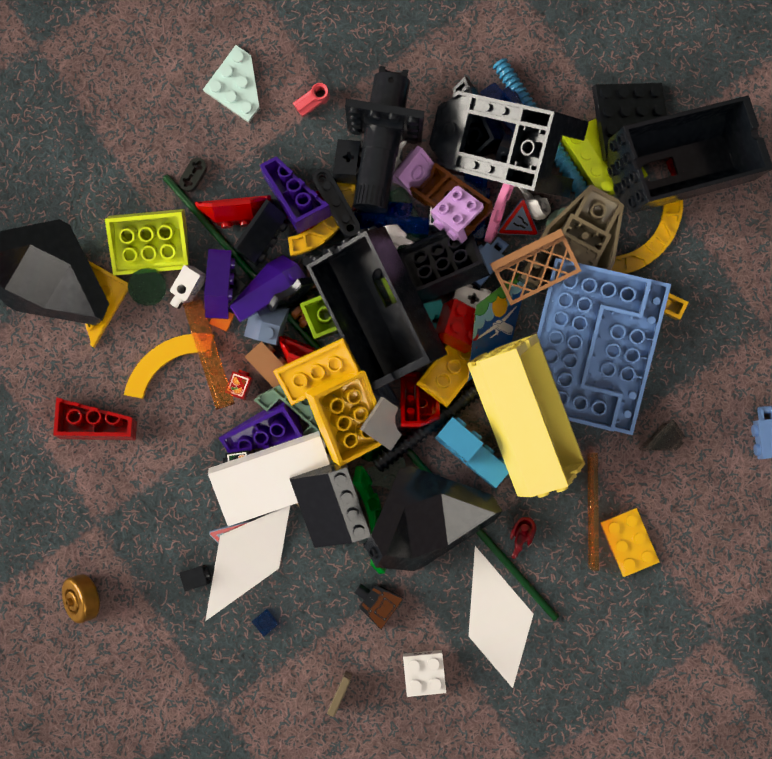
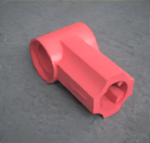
(310, 101)

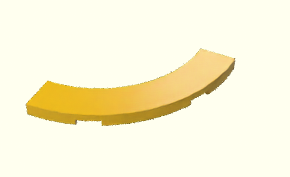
(322, 231)
(656, 244)
(155, 360)

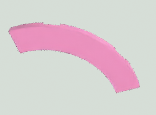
(498, 212)

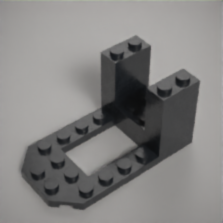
(531, 148)

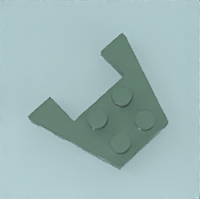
(302, 408)

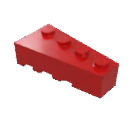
(90, 423)

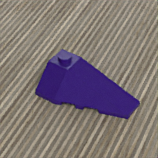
(272, 279)
(264, 430)

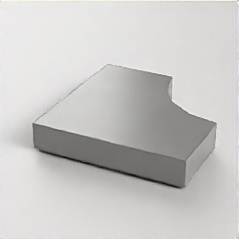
(381, 424)

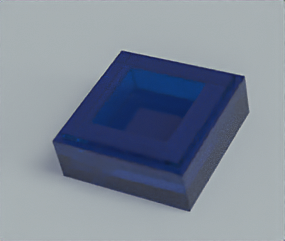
(265, 622)

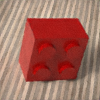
(457, 325)

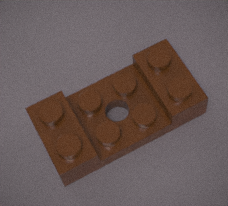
(440, 184)

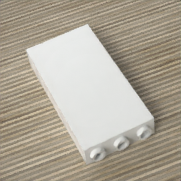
(261, 479)

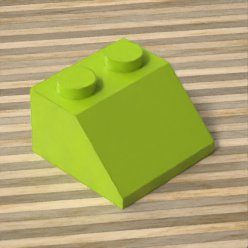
(318, 318)

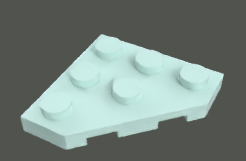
(235, 84)

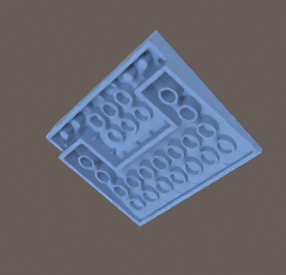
(601, 342)

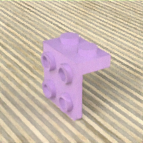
(456, 212)

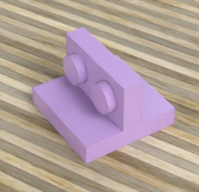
(413, 169)

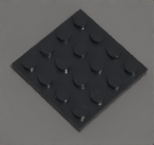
(625, 105)

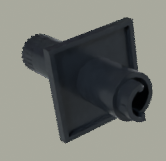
(384, 125)

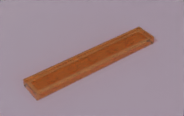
(208, 354)
(593, 512)

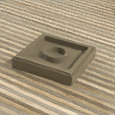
(340, 692)

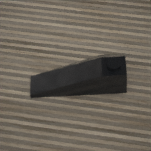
(484, 133)

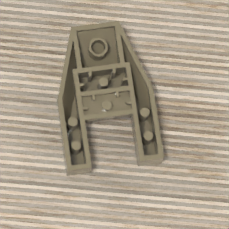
(590, 228)

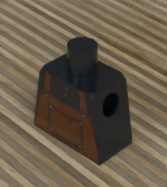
(378, 603)

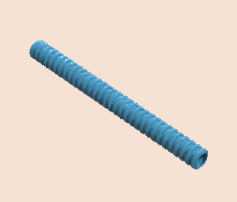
(562, 160)

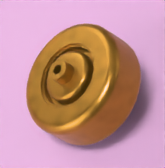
(80, 598)

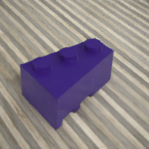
(218, 282)

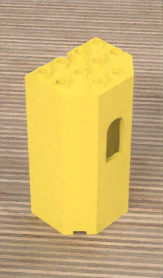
(527, 417)

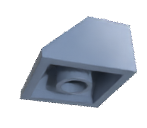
(267, 325)

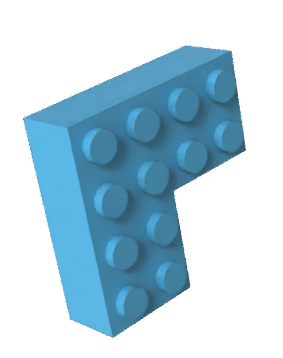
(469, 450)

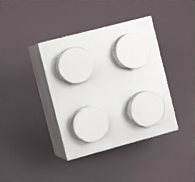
(424, 673)

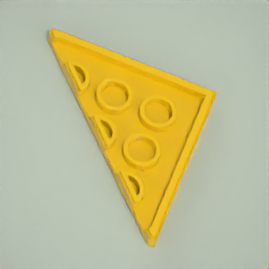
(115, 291)

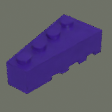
(296, 198)

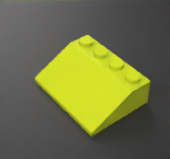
(588, 159)
(147, 241)

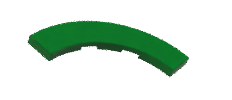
(371, 501)

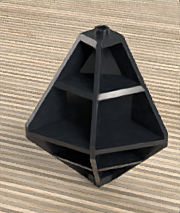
(49, 274)
(426, 519)

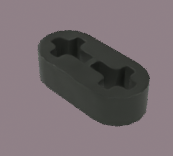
(189, 172)

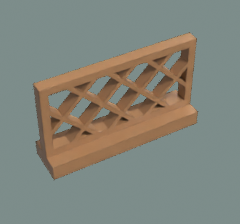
(528, 251)

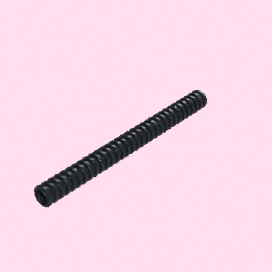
(418, 434)

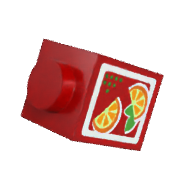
(240, 384)

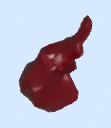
(523, 531)

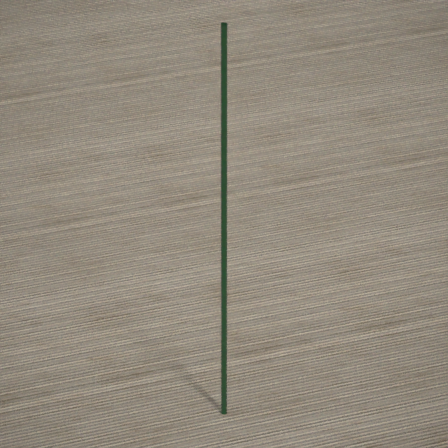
(310, 340)

